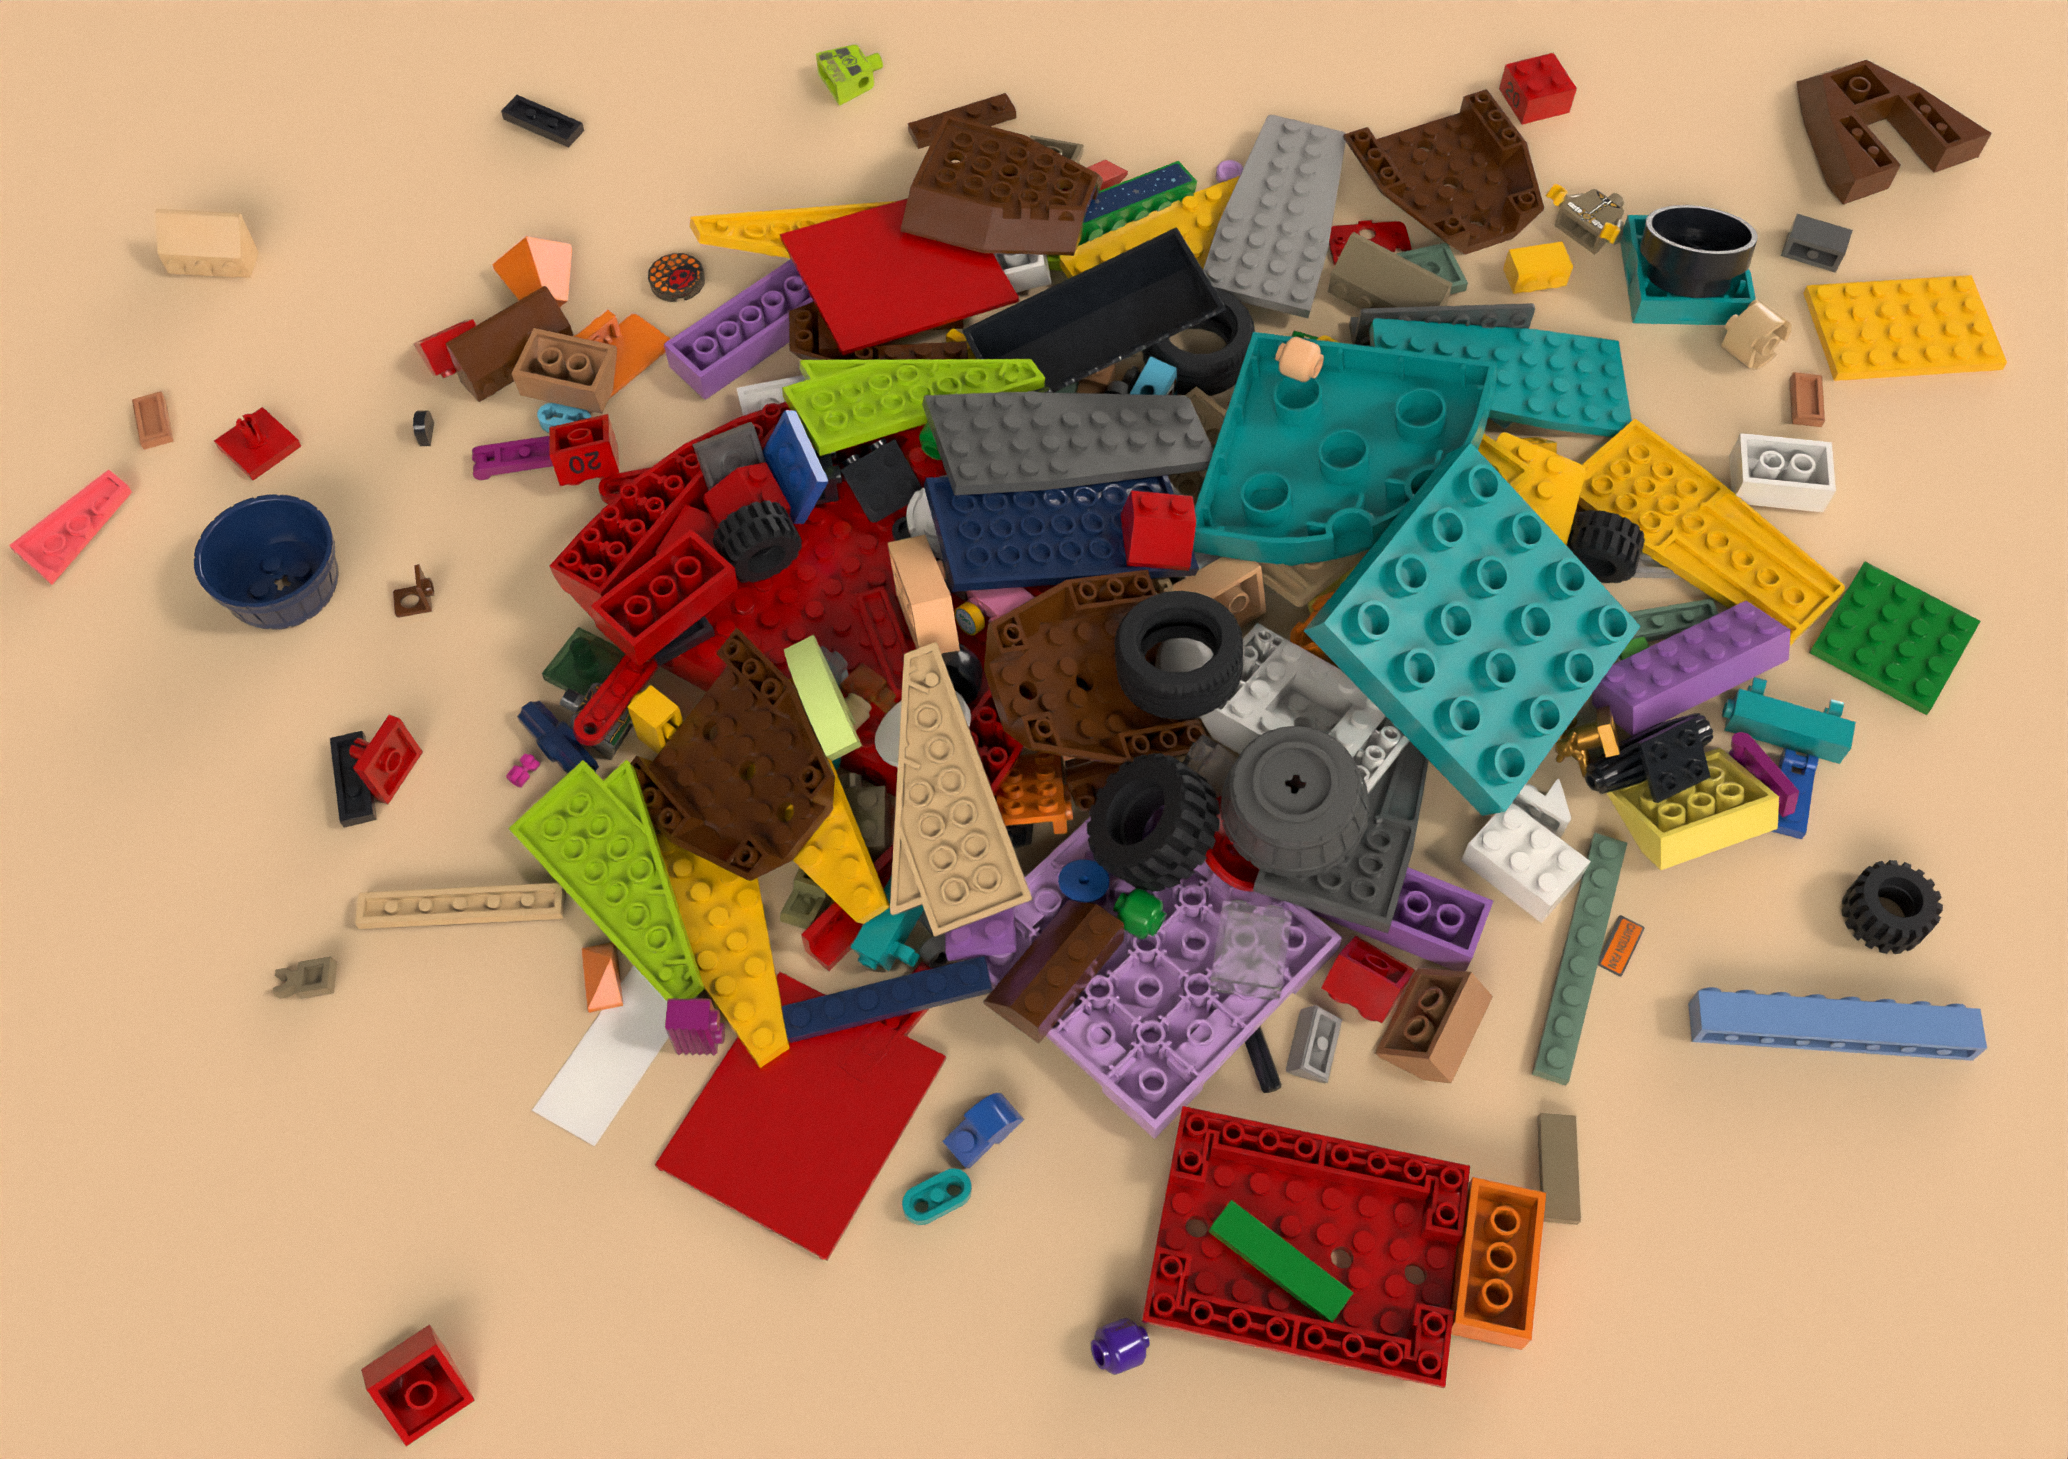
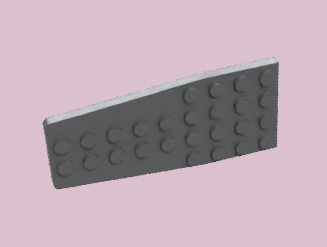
(1063, 439)
(1369, 880)

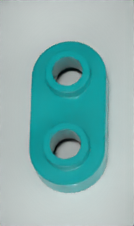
(935, 1195)

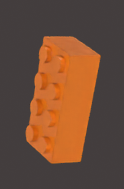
(1498, 1264)

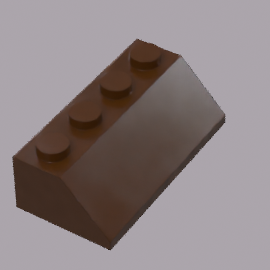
(492, 348)
(1056, 968)

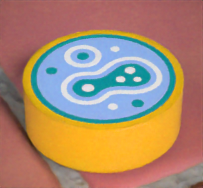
(969, 618)

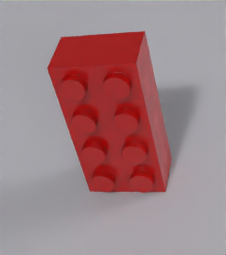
(664, 597)

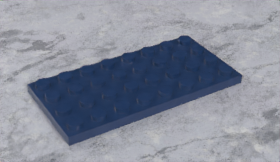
(1036, 534)

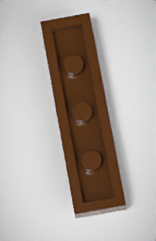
(986, 112)

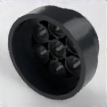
(1696, 249)

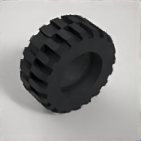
(1178, 839)

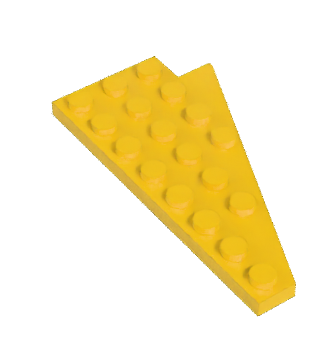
(730, 948)

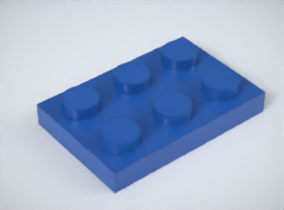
(795, 466)

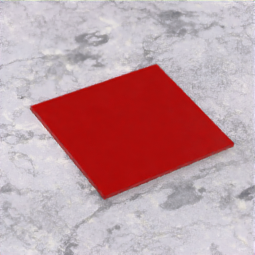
(890, 283)
(801, 1134)

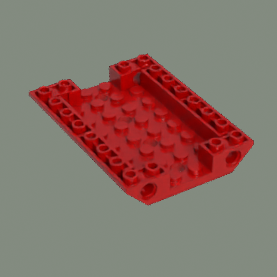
(1319, 1198)

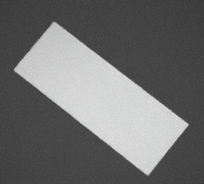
(607, 1062)

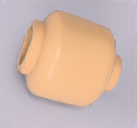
(1299, 359)

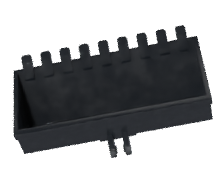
(1102, 313)

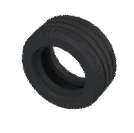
(1213, 371)
(1179, 616)

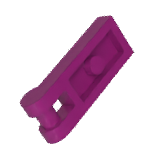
(510, 457)
(1759, 764)

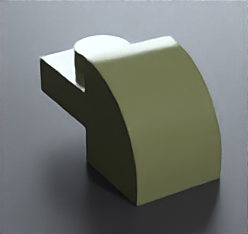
(805, 902)

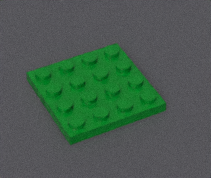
(1895, 637)

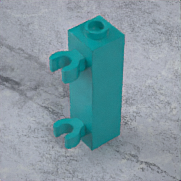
(1789, 724)
(884, 937)

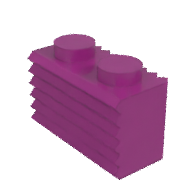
(694, 1026)

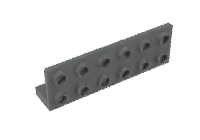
(1485, 315)

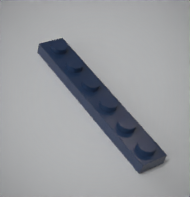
(887, 999)

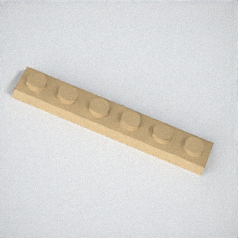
(460, 905)

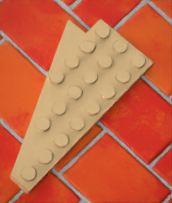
(947, 826)

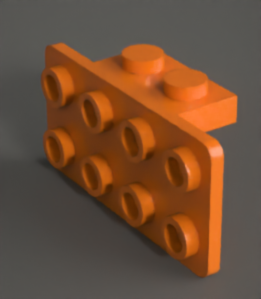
(636, 344)
(1036, 793)

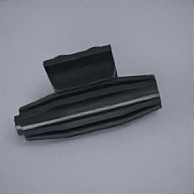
(1664, 755)

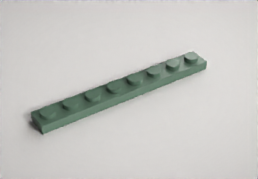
(1579, 960)

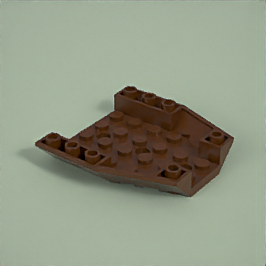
(1470, 150)
(989, 212)
(1071, 636)
(701, 786)

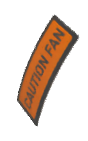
(1620, 945)

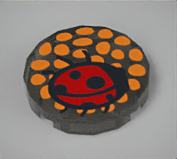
(676, 277)

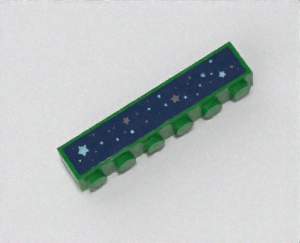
(1136, 199)

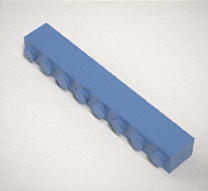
(1836, 1024)

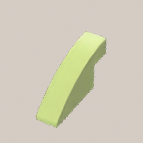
(822, 698)

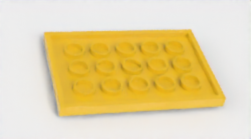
(1904, 327)

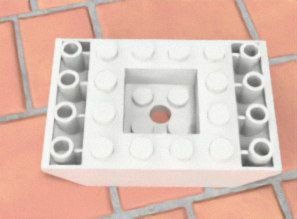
(1294, 687)

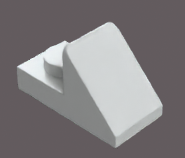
(1547, 810)

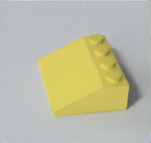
(1701, 818)

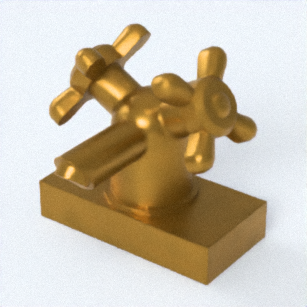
(1578, 739)

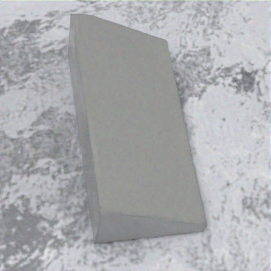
(1314, 1044)

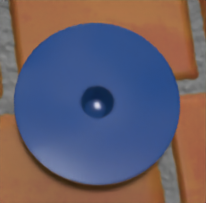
(1083, 880)

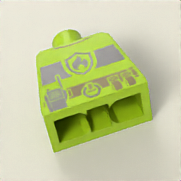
(847, 71)

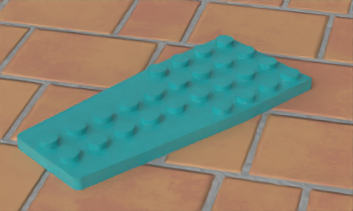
(1541, 374)

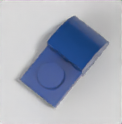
(983, 1127)

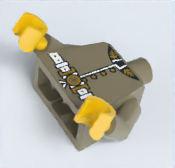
(1589, 217)

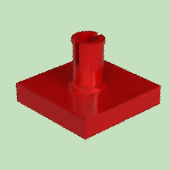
(257, 443)
(386, 759)

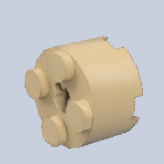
(1755, 334)

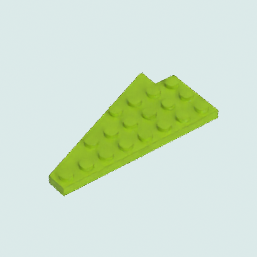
(869, 399)
(608, 859)

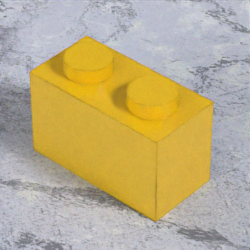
(1537, 267)
(654, 718)

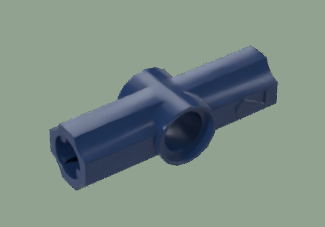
(554, 737)

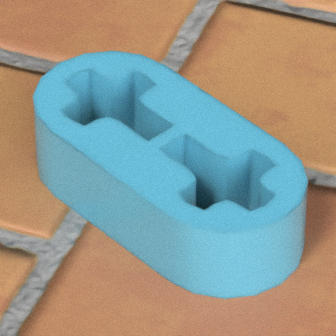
(564, 415)

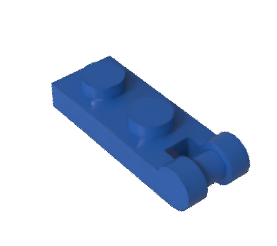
(1796, 823)

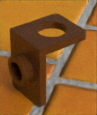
(424, 590)

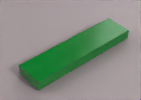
(1280, 1262)

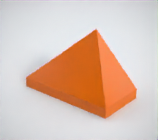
(602, 977)

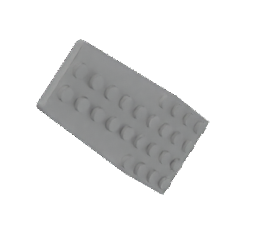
(1279, 218)

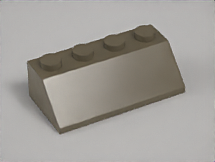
(1381, 279)

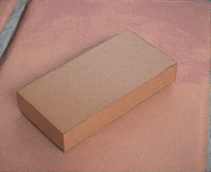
(1807, 399)
(152, 420)

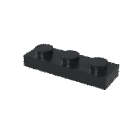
(542, 120)
(353, 797)

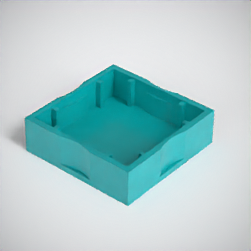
(1656, 306)

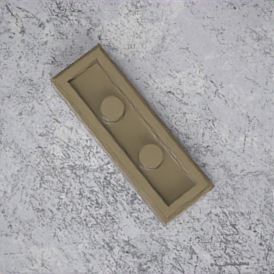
(1559, 1167)

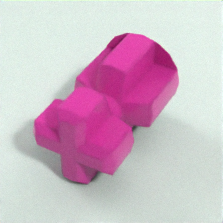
(519, 775)

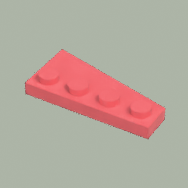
(67, 530)

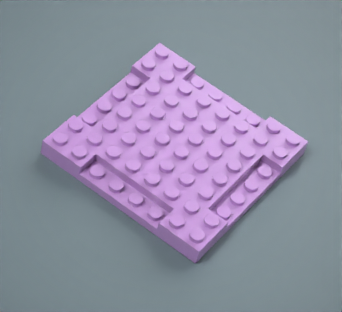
(1148, 1014)

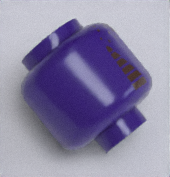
(1120, 1346)

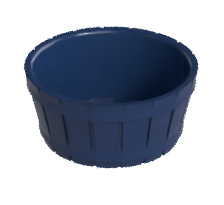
(260, 544)

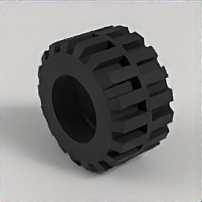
(758, 541)
(1606, 544)
(1908, 891)

